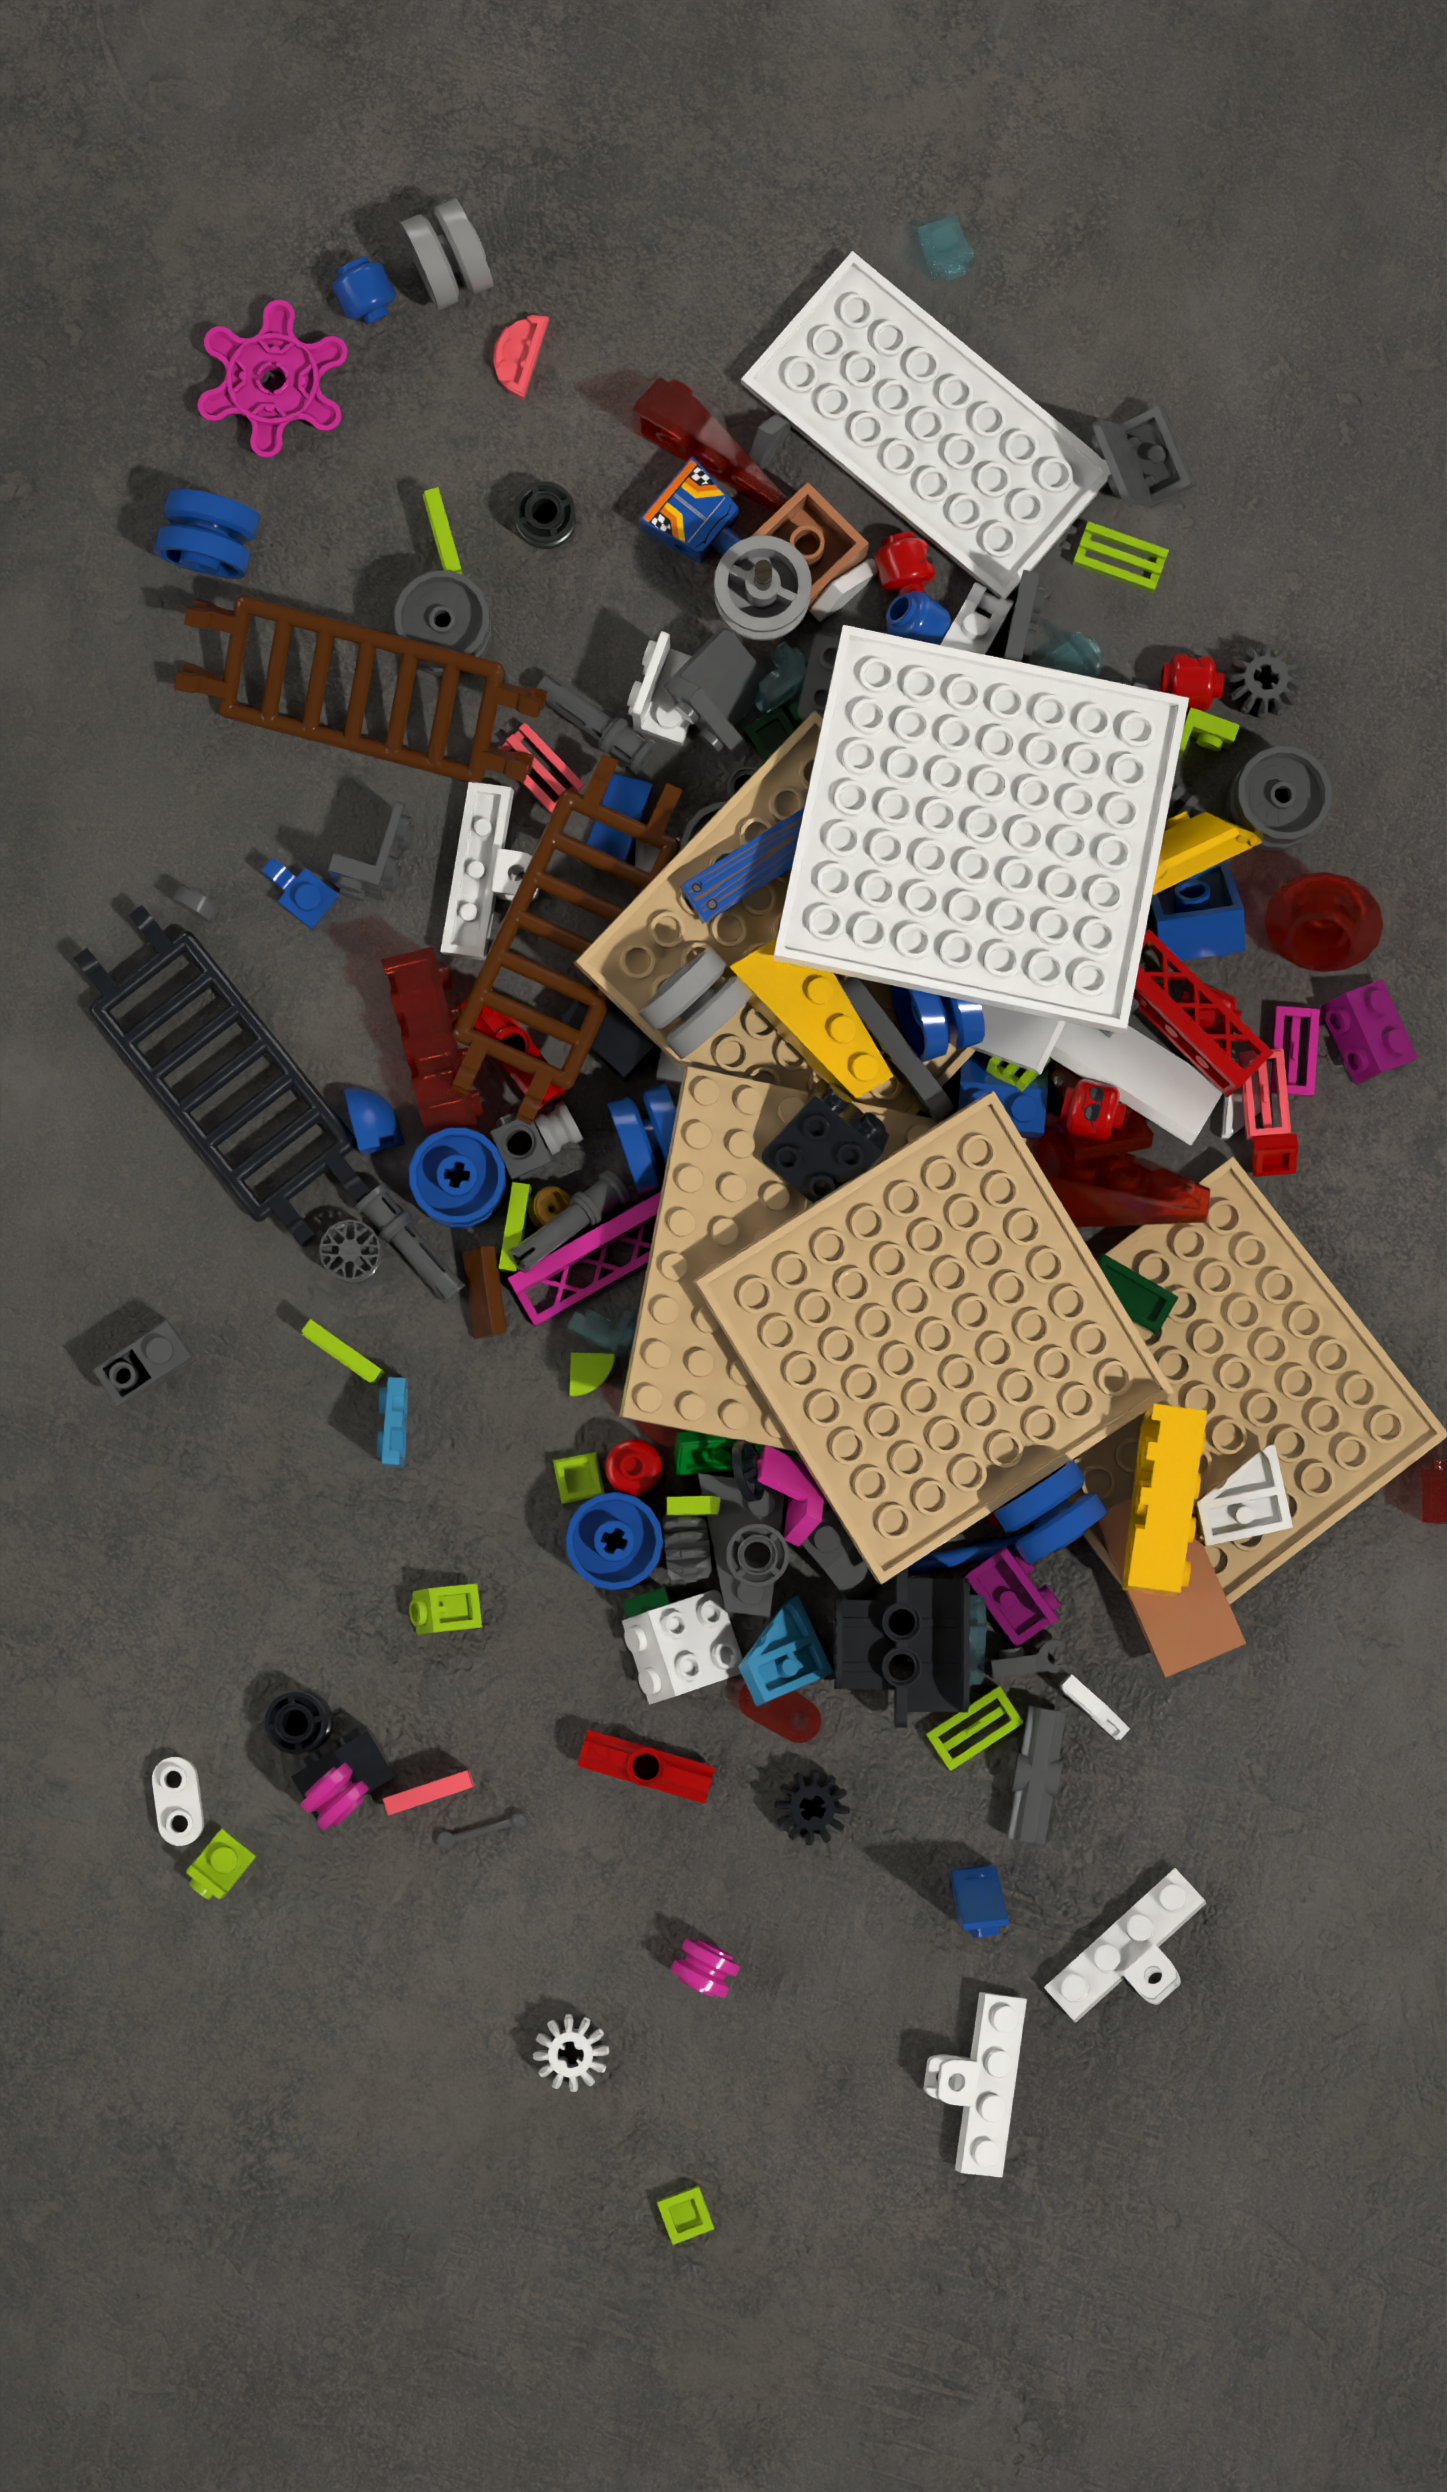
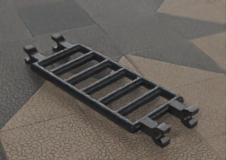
(263, 1044)

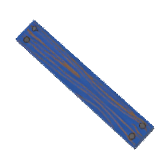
(744, 869)

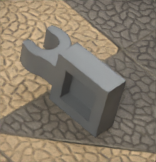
(1014, 1662)

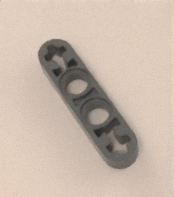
(898, 1053)

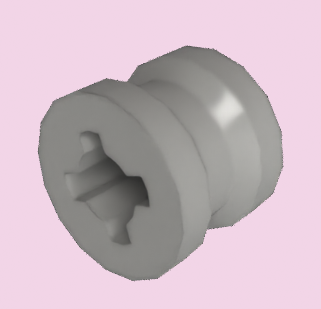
(557, 1128)

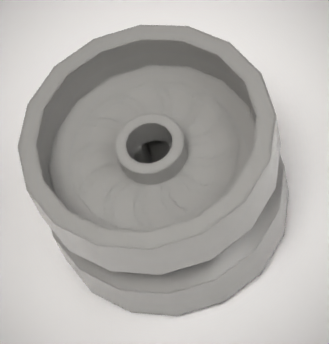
(445, 254)
(699, 1006)

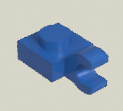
(304, 896)

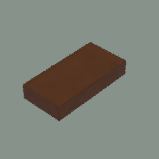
(484, 1292)

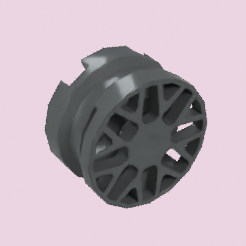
(351, 1251)

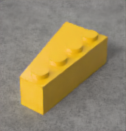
(814, 1018)
(1164, 1500)

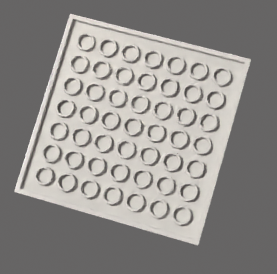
(982, 829)

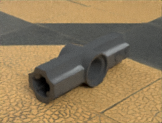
(1036, 1775)

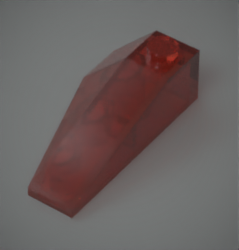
(686, 429)
(1119, 1191)

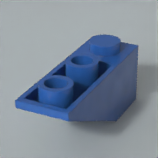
(979, 1900)

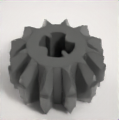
(1276, 673)
(687, 1547)

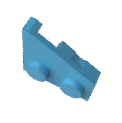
(784, 1655)

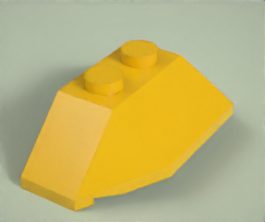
(1196, 845)

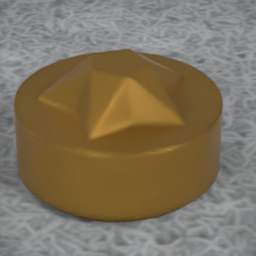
(547, 1205)

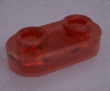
(778, 1715)

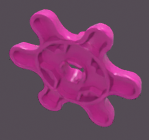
(271, 350)

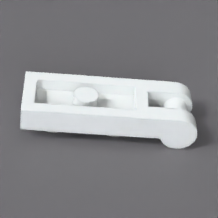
(972, 630)

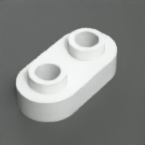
(178, 1801)

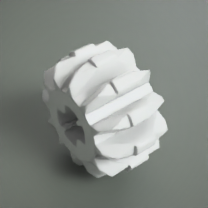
(560, 2063)

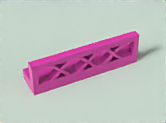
(579, 1251)

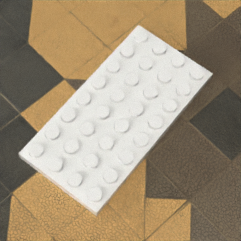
(927, 426)

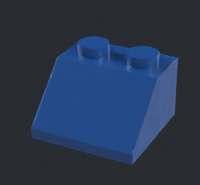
(1200, 915)
(1024, 1108)

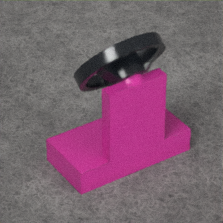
(786, 1476)

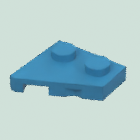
(392, 1441)

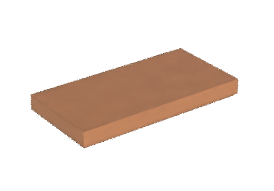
(1182, 1627)

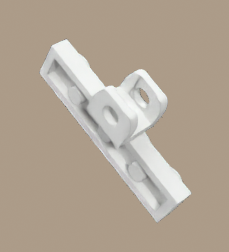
(481, 871)
(1130, 1950)
(983, 2083)

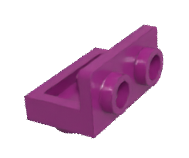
(1368, 1031)
(1014, 1595)

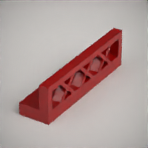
(1186, 1031)

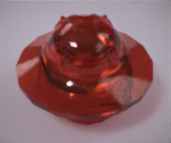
(1323, 922)

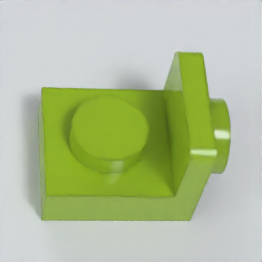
(1209, 730)
(445, 1609)
(220, 1865)

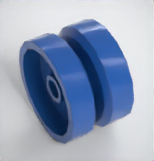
(206, 533)
(935, 1021)
(647, 1139)
(454, 1152)
(607, 1516)
(1054, 1518)

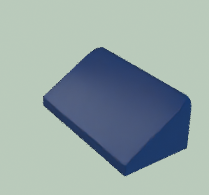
(629, 798)

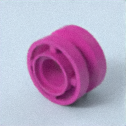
(334, 1797)
(705, 1968)

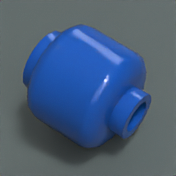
(364, 290)
(918, 618)

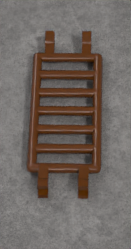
(225, 687)
(517, 917)

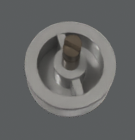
(762, 587)

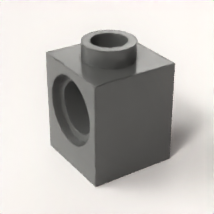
(525, 1165)

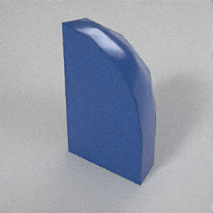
(372, 1121)

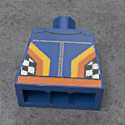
(692, 515)

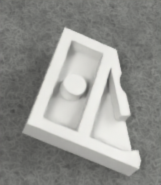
(1246, 1502)

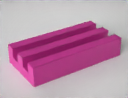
(1311, 1052)

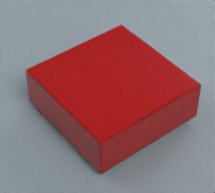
(1274, 1155)

